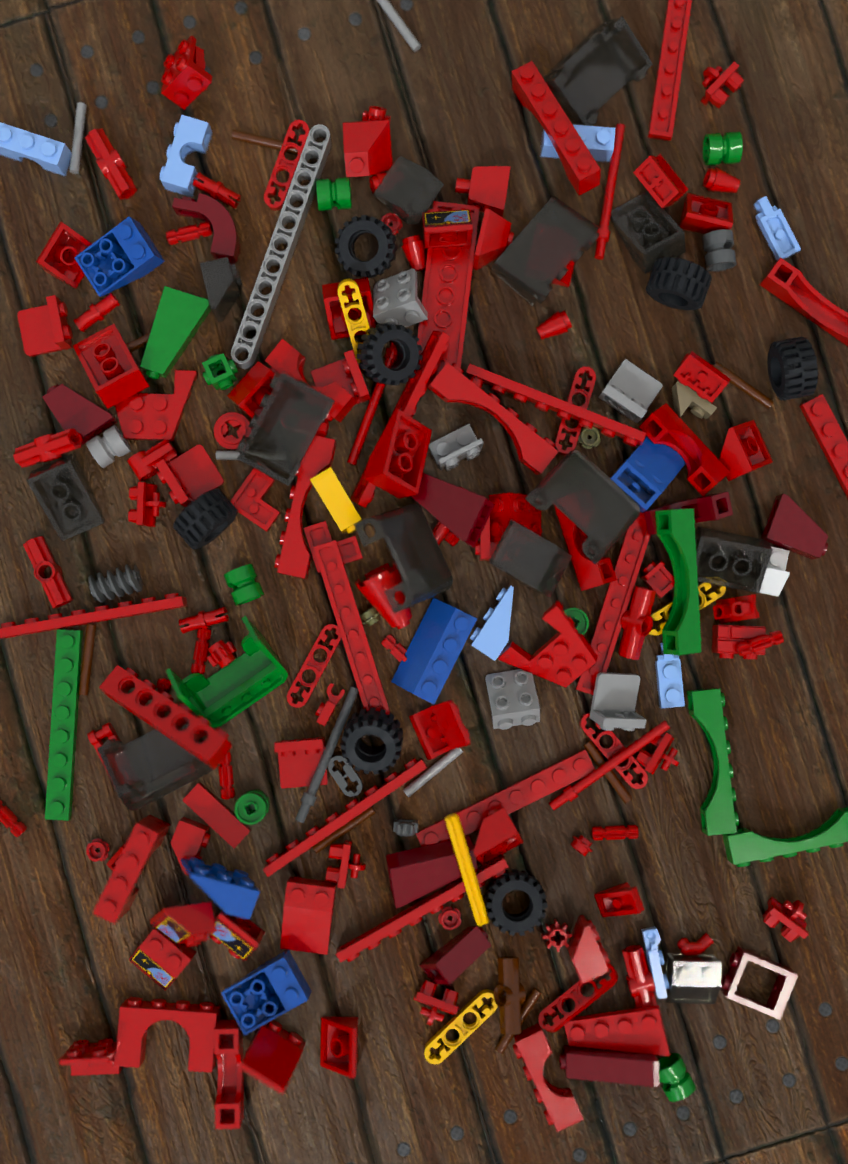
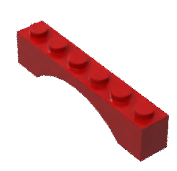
(539, 100)
(793, 289)
(456, 388)
(295, 556)

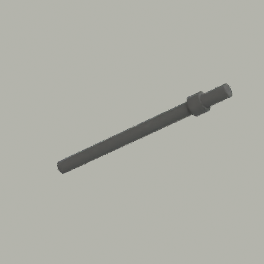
(308, 798)

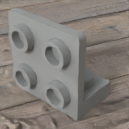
(631, 391)
(455, 447)

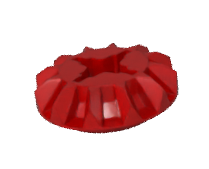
(221, 429)

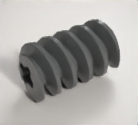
(115, 584)

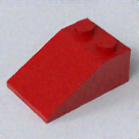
(110, 366)
(399, 456)
(307, 915)
(273, 1055)

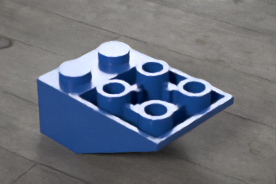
(119, 257)
(648, 472)
(229, 889)
(267, 992)

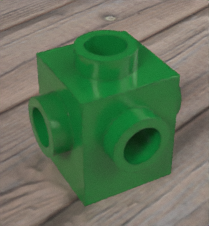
(217, 364)

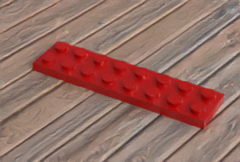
(447, 292)

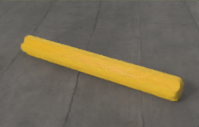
(467, 869)

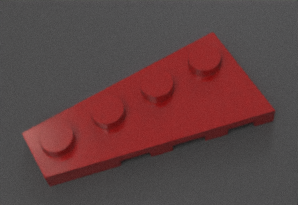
(623, 1030)

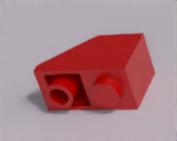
(189, 840)

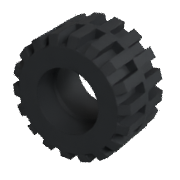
(346, 243)
(678, 283)
(406, 359)
(792, 368)
(205, 518)
(369, 757)
(516, 922)

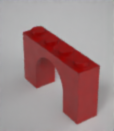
(121, 888)
(197, 1020)

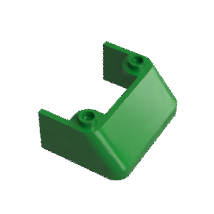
(234, 686)

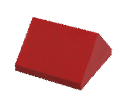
(705, 214)
(59, 255)
(339, 1045)

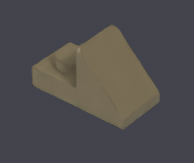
(686, 397)

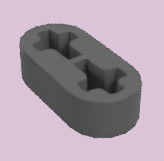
(340, 778)

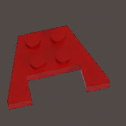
(156, 415)
(559, 659)

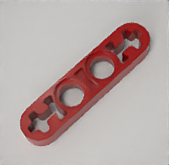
(286, 165)
(587, 395)
(317, 667)
(613, 750)
(581, 1001)

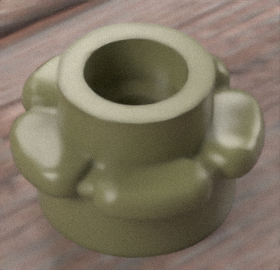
(593, 442)
(370, 616)

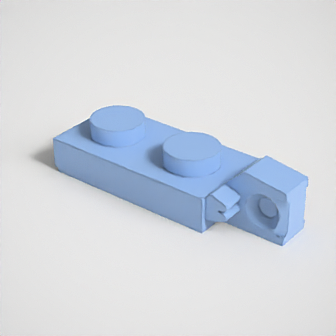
(776, 229)
(669, 680)
(655, 960)

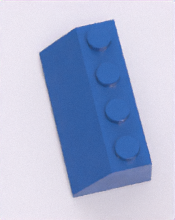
(434, 650)

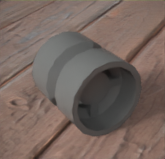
(719, 251)

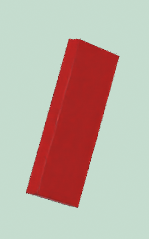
(216, 815)

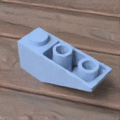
(495, 631)

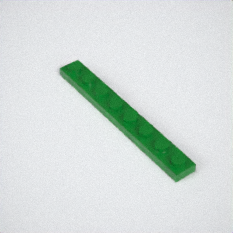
(63, 725)

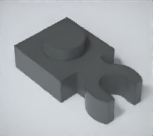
(405, 827)

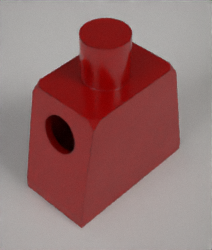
(486, 187)

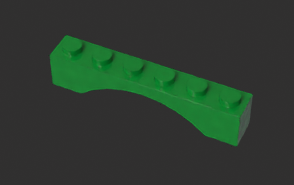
(682, 628)
(717, 810)
(748, 846)

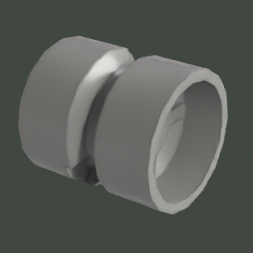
(106, 447)

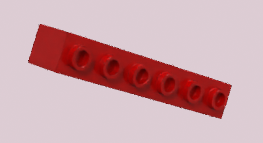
(210, 751)

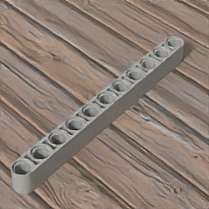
(281, 235)

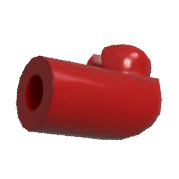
(694, 948)

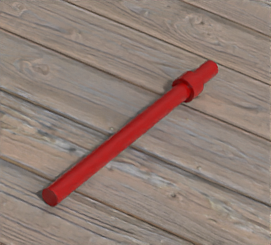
(609, 193)
(390, 357)
(571, 792)

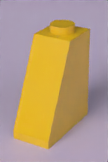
(336, 500)

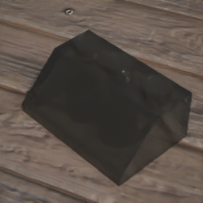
(731, 559)

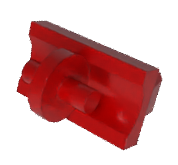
(729, 78)
(147, 504)
(736, 609)
(651, 761)
(339, 874)
(790, 915)
(446, 1004)

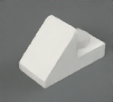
(775, 574)

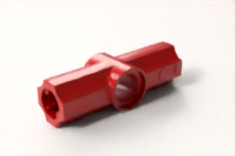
(111, 164)
(48, 448)
(42, 558)
(637, 622)
(639, 977)

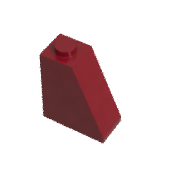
(77, 412)
(794, 530)
(456, 955)

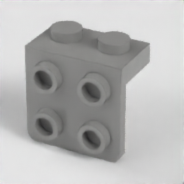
(397, 300)
(512, 699)
(616, 702)

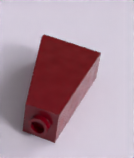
(455, 508)
(423, 870)
(610, 1066)

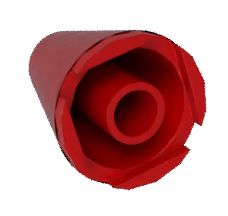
(373, 589)

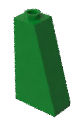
(173, 329)

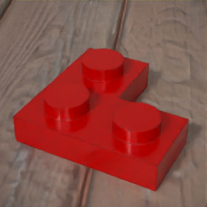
(250, 503)
(320, 534)

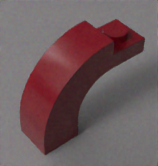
(226, 236)
(706, 508)

